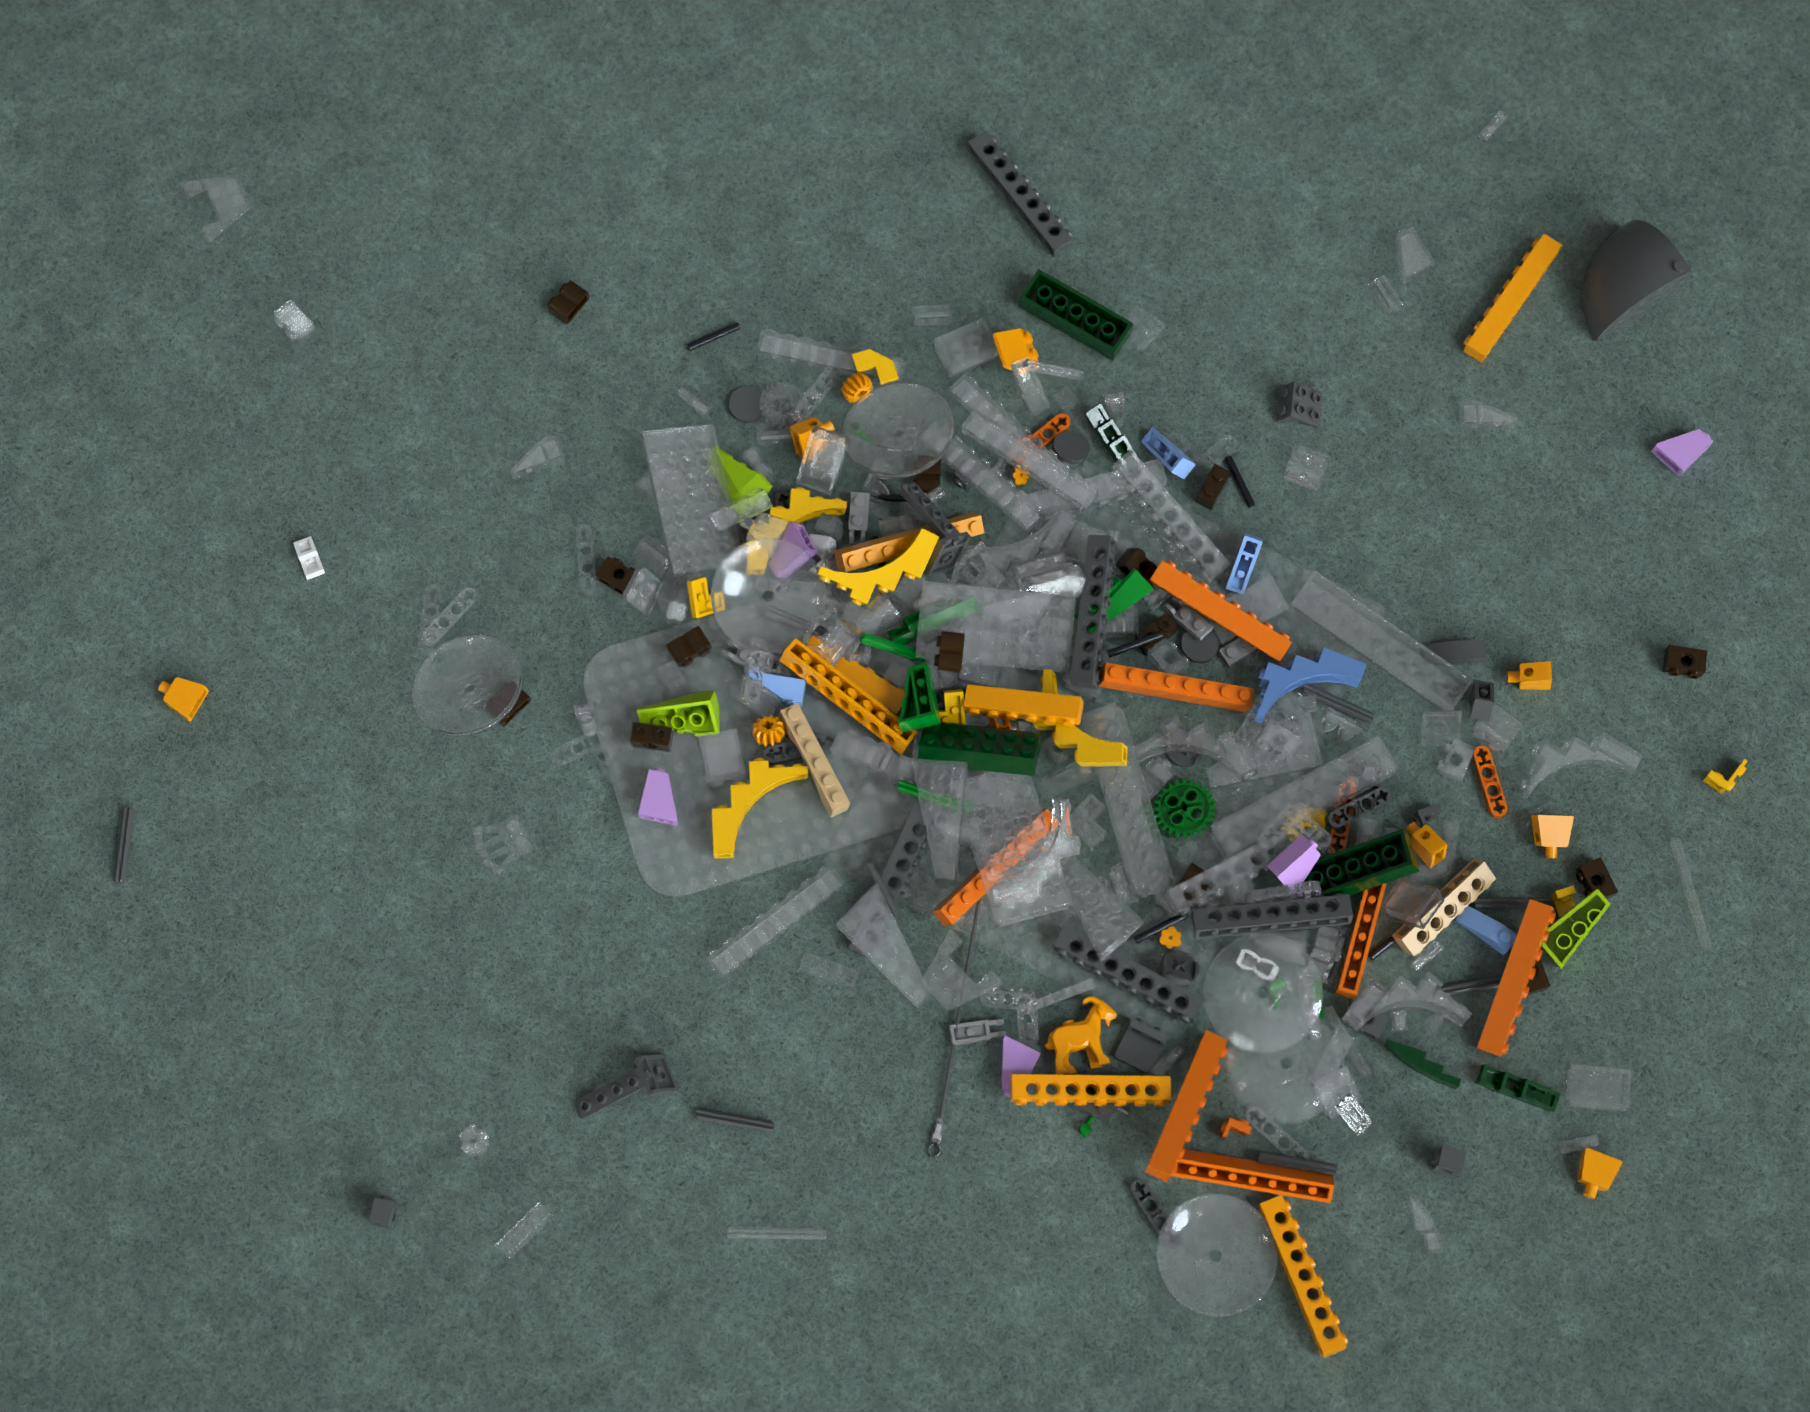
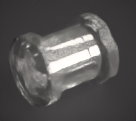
(1399, 1021)

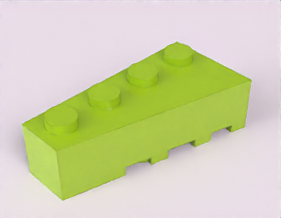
(1574, 926)

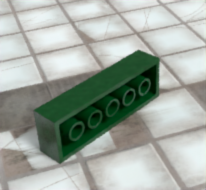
(1075, 314)
(982, 747)
(1365, 865)

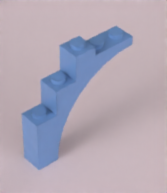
(1326, 667)

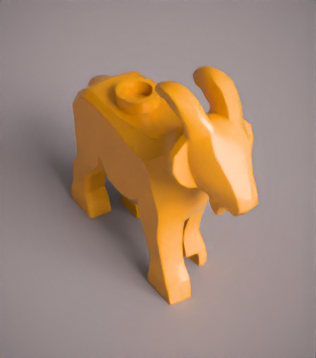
(1080, 1036)

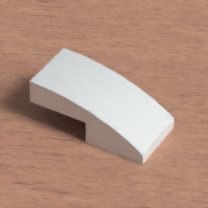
(309, 557)

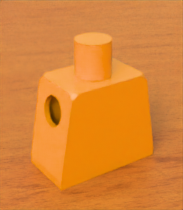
(801, 431)
(1539, 673)
(183, 696)
(1551, 832)
(1427, 844)
(1597, 1171)

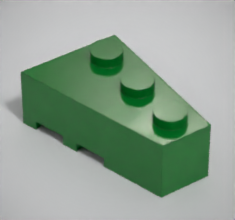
(919, 700)

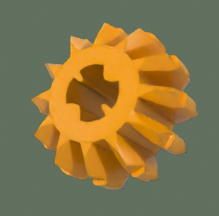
(856, 387)
(768, 730)

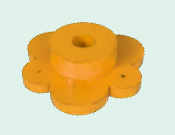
(1020, 477)
(1170, 932)

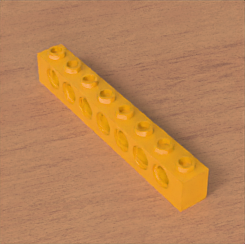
(846, 695)
(1160, 1084)
(1325, 1345)

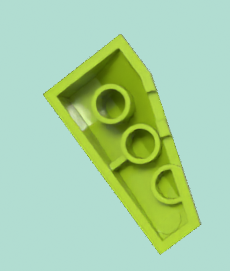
(740, 478)
(690, 713)

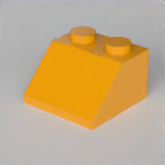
(1014, 345)

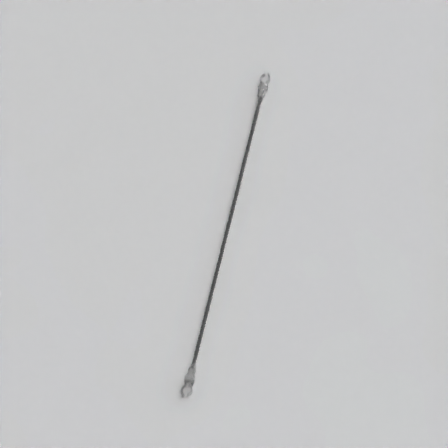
(937, 1133)

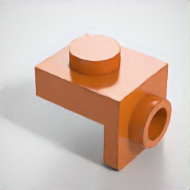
(1239, 1126)

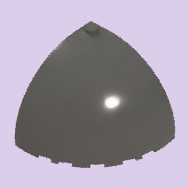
(1628, 275)

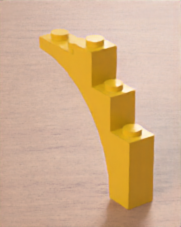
(804, 507)
(911, 562)
(1090, 750)
(743, 796)

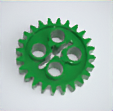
(1180, 793)

